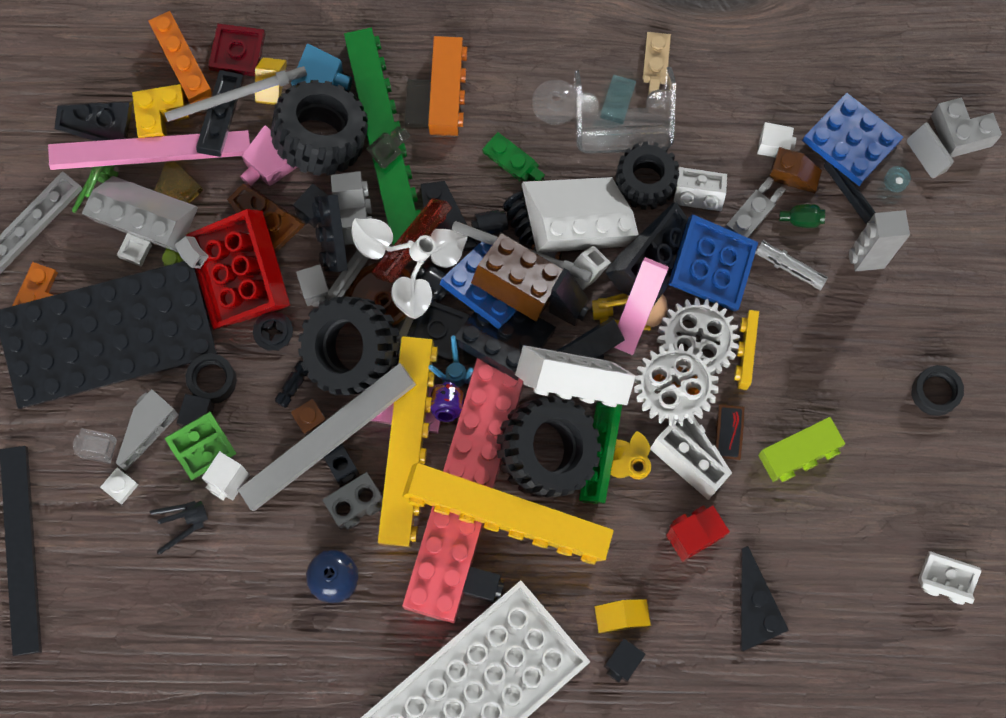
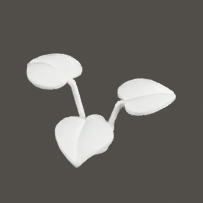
(409, 295)

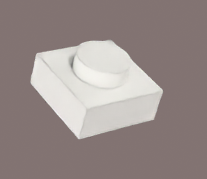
(134, 249)
(119, 486)

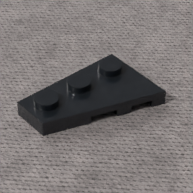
(95, 120)

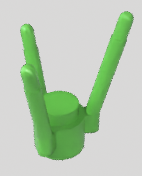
(99, 174)

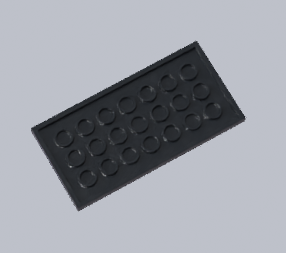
(105, 334)

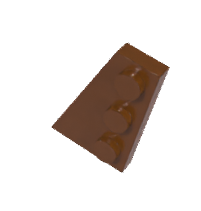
(280, 223)

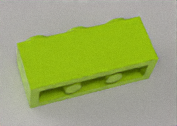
(802, 450)

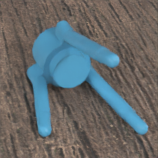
(455, 372)

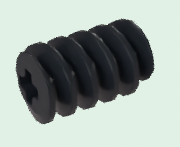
(517, 212)

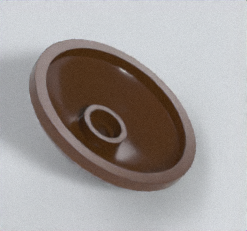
(377, 290)

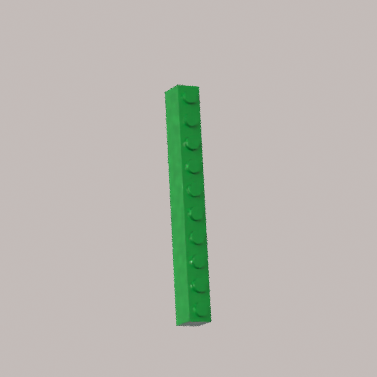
(373, 94)

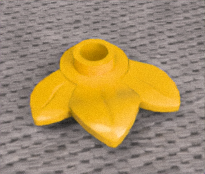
(628, 454)

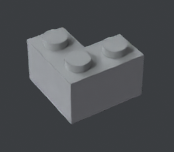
(959, 132)
(352, 200)

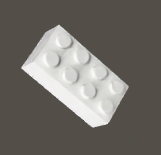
(574, 376)

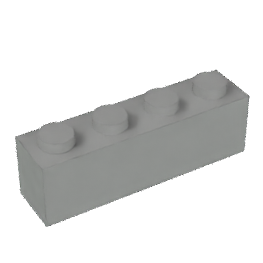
(879, 240)

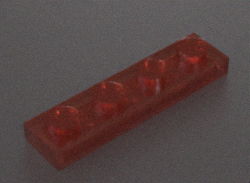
(424, 224)

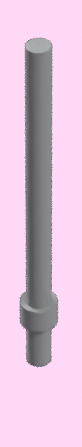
(281, 78)
(490, 239)

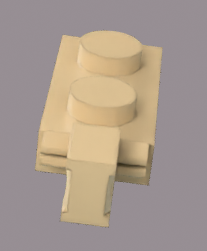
(656, 59)

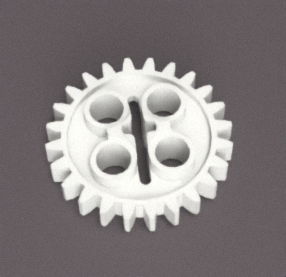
(702, 317)
(666, 364)

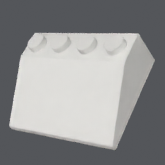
(578, 214)

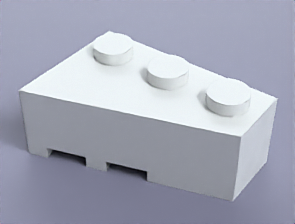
(692, 456)

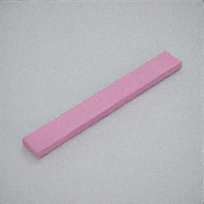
(139, 150)

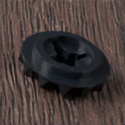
(266, 323)

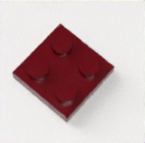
(236, 49)

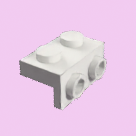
(949, 578)

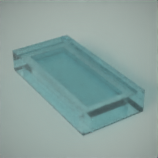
(618, 99)

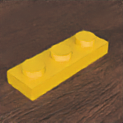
(746, 350)

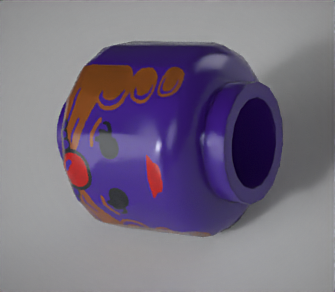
(446, 402)

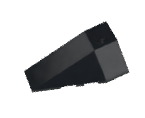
(656, 243)

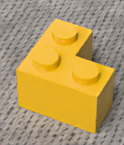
(151, 108)

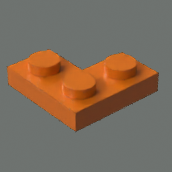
(36, 284)

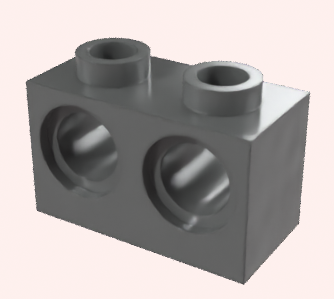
(350, 495)

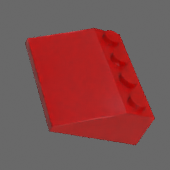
(242, 270)

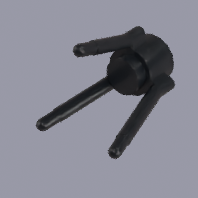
(192, 512)

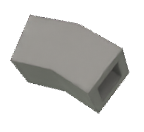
(191, 252)

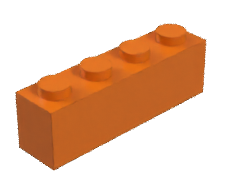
(180, 57)
(446, 86)

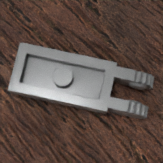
(754, 210)

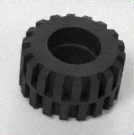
(647, 157)

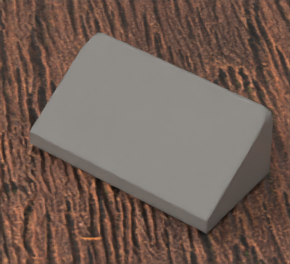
(930, 151)

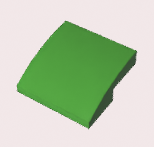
(199, 444)

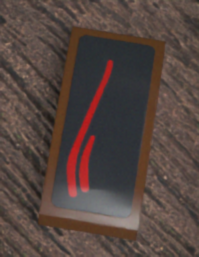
(729, 431)

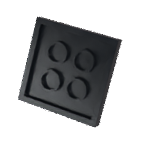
(503, 346)

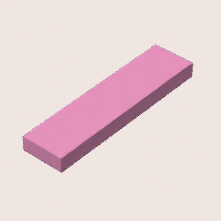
(640, 303)

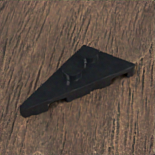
(759, 612)

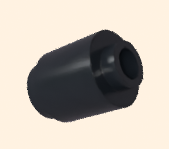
(491, 222)

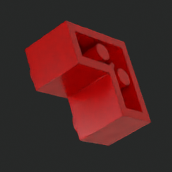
(696, 532)

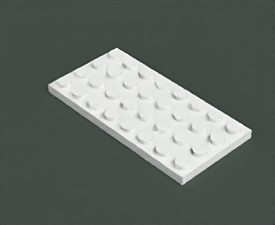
(493, 668)

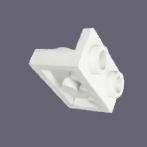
(700, 189)

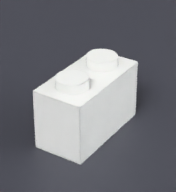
(225, 477)

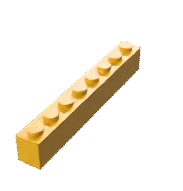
(406, 443)
(507, 512)

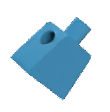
(322, 67)

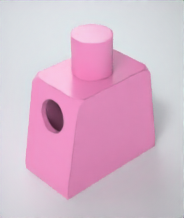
(264, 161)

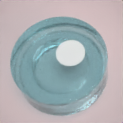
(897, 179)

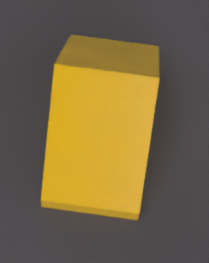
(267, 68)
(622, 615)

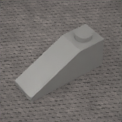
(146, 424)

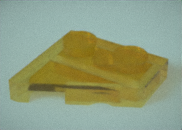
(177, 183)

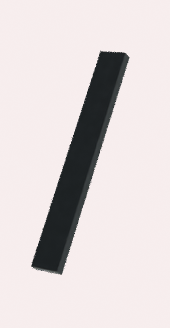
(20, 551)

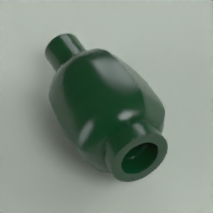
(804, 216)

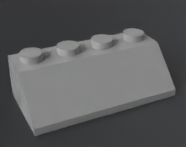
(140, 212)

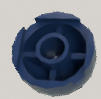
(337, 587)

